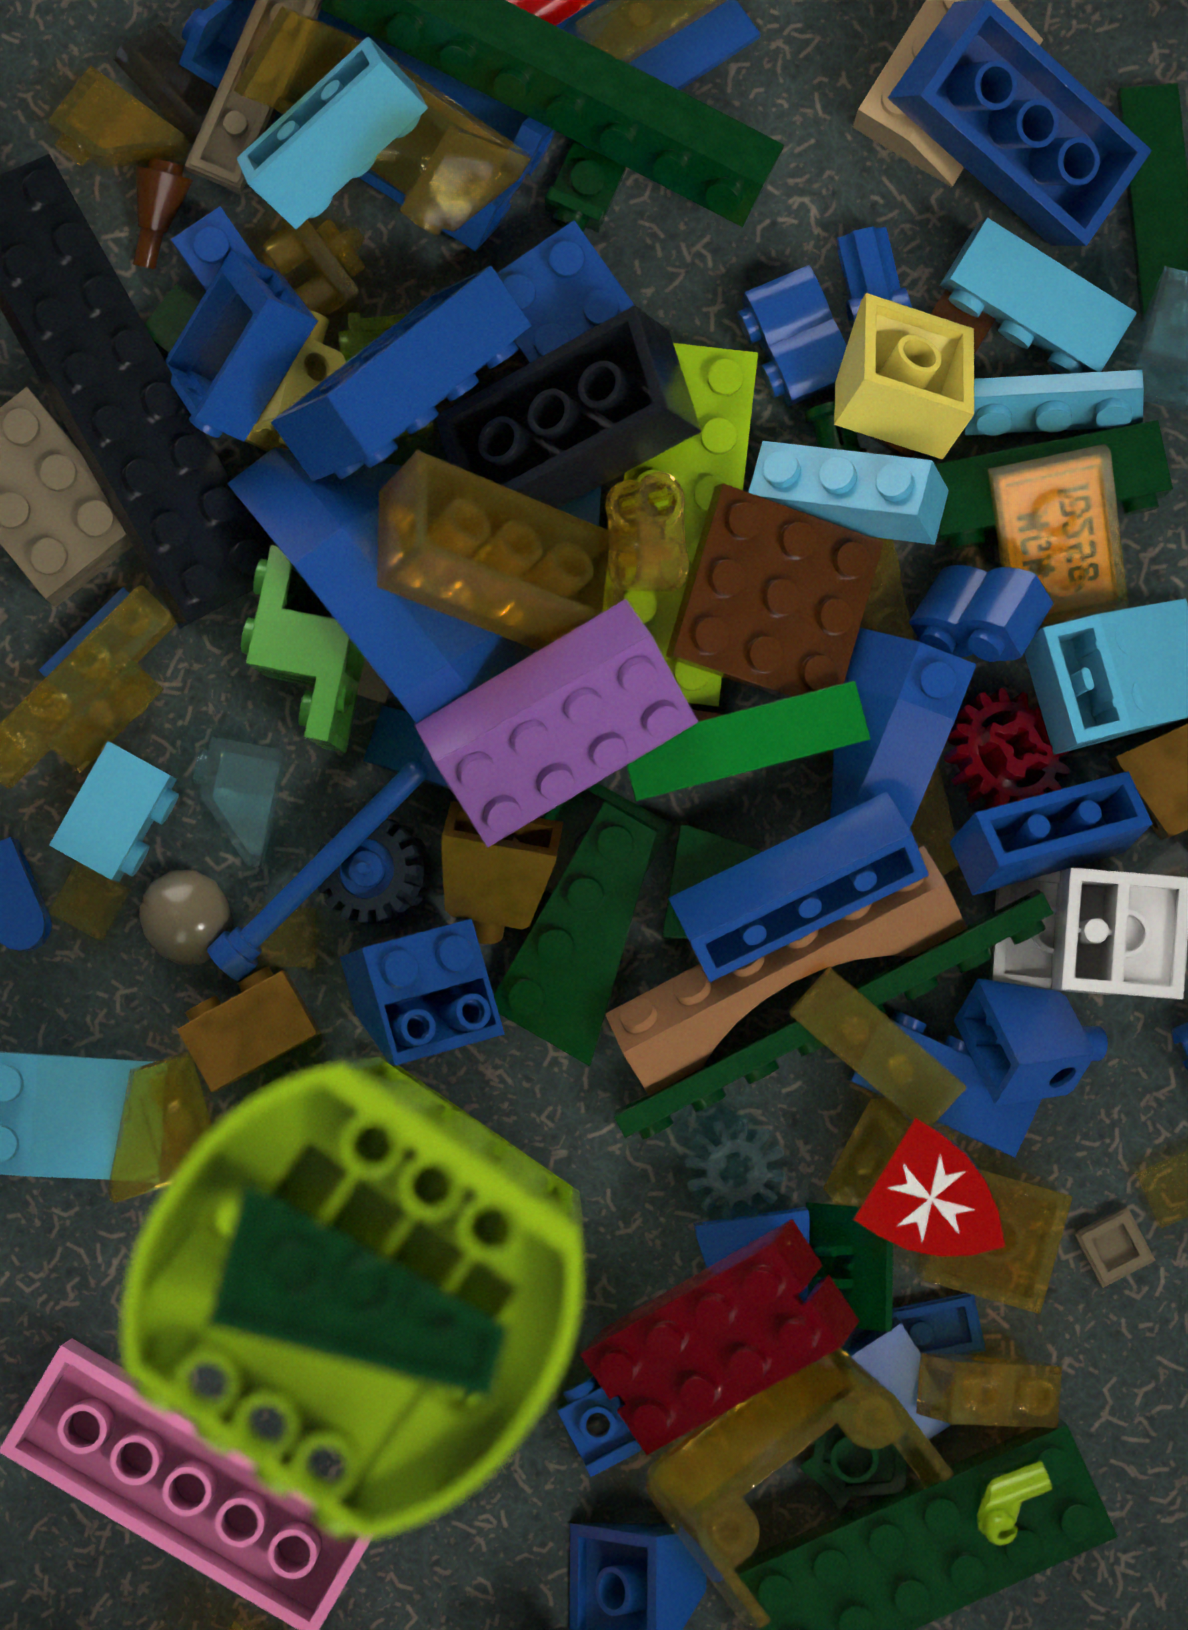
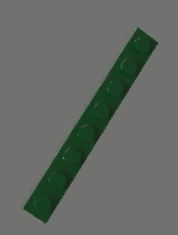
(909, 976)

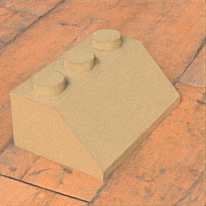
(888, 124)

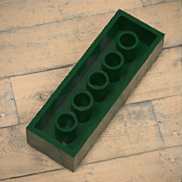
(922, 1547)

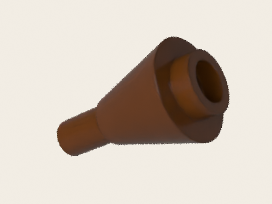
(158, 200)

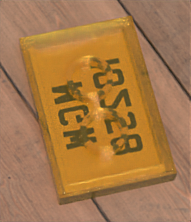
(1064, 526)

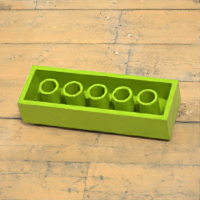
(722, 396)

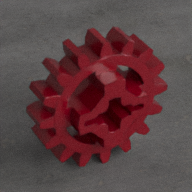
(1004, 752)

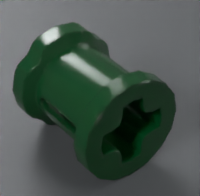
(827, 433)

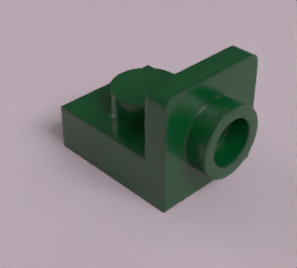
(584, 189)

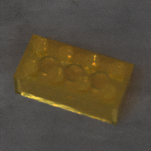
(490, 554)

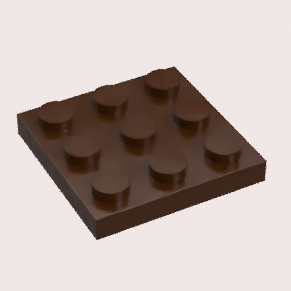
(773, 596)

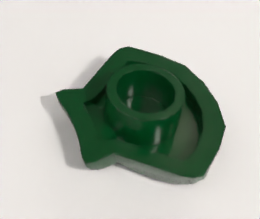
(854, 1471)

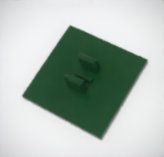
(855, 1261)

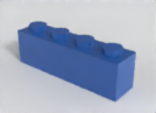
(799, 886)

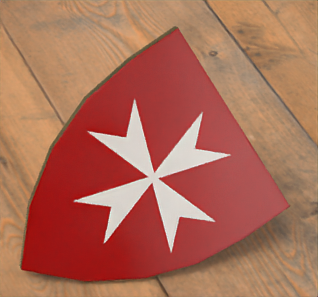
(933, 1199)

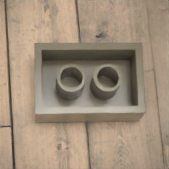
(51, 504)

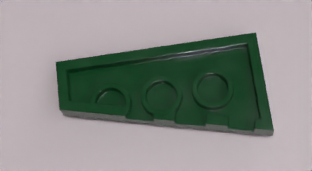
(575, 948)
(336, 1298)

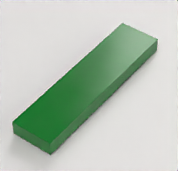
(751, 740)

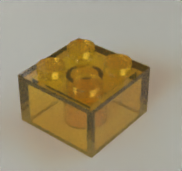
(1020, 1271)

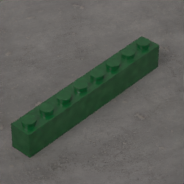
(580, 94)

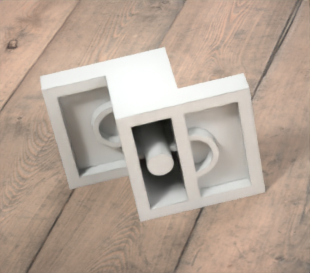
(1105, 935)

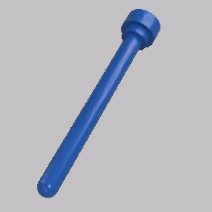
(238, 951)

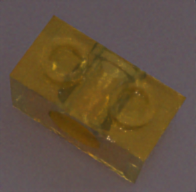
(989, 1390)

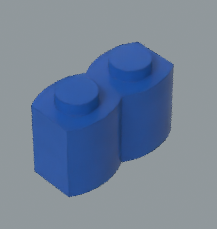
(795, 334)
(982, 612)

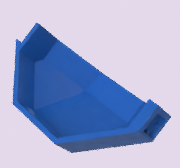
(333, 543)

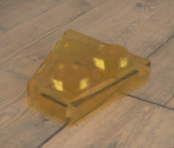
(158, 1127)

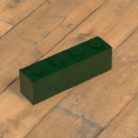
(1137, 466)

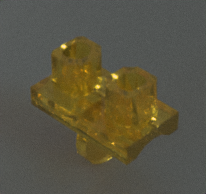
(331, 285)

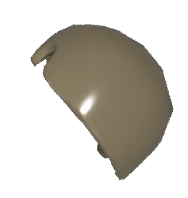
(184, 915)

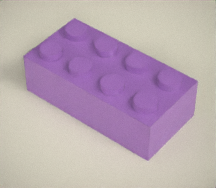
(556, 722)

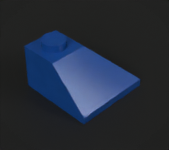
(631, 1577)

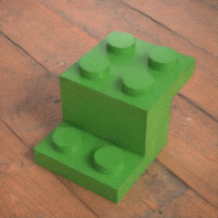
(304, 651)

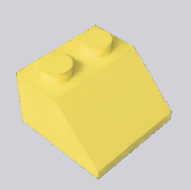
(906, 377)

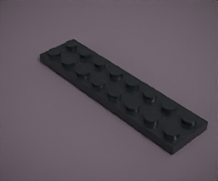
(120, 399)

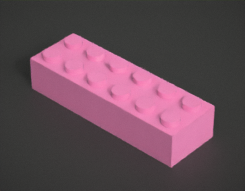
(166, 1485)

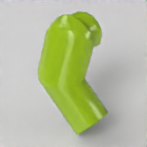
(1004, 1498)

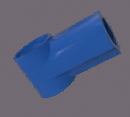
(869, 268)

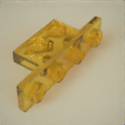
(88, 693)

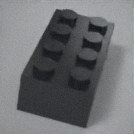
(576, 413)

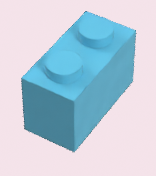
(115, 813)

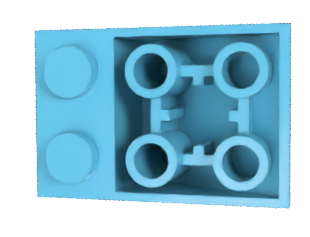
(1111, 674)

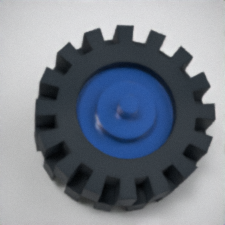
(379, 876)

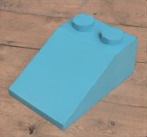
(60, 1114)

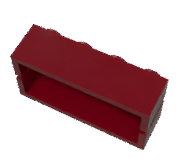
(719, 1338)

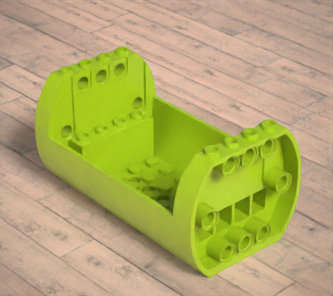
(419, 1186)

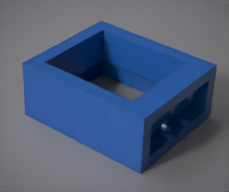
(238, 346)

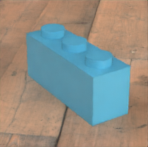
(332, 133)
(1036, 300)
(854, 489)

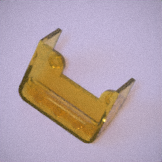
(444, 165)
(710, 1469)

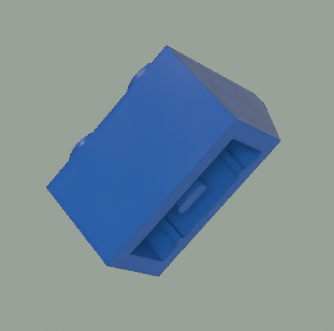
(423, 992)

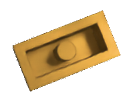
(248, 1029)

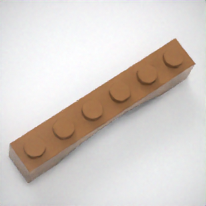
(684, 1019)

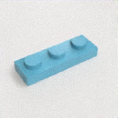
(1057, 402)

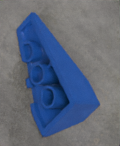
(909, 709)

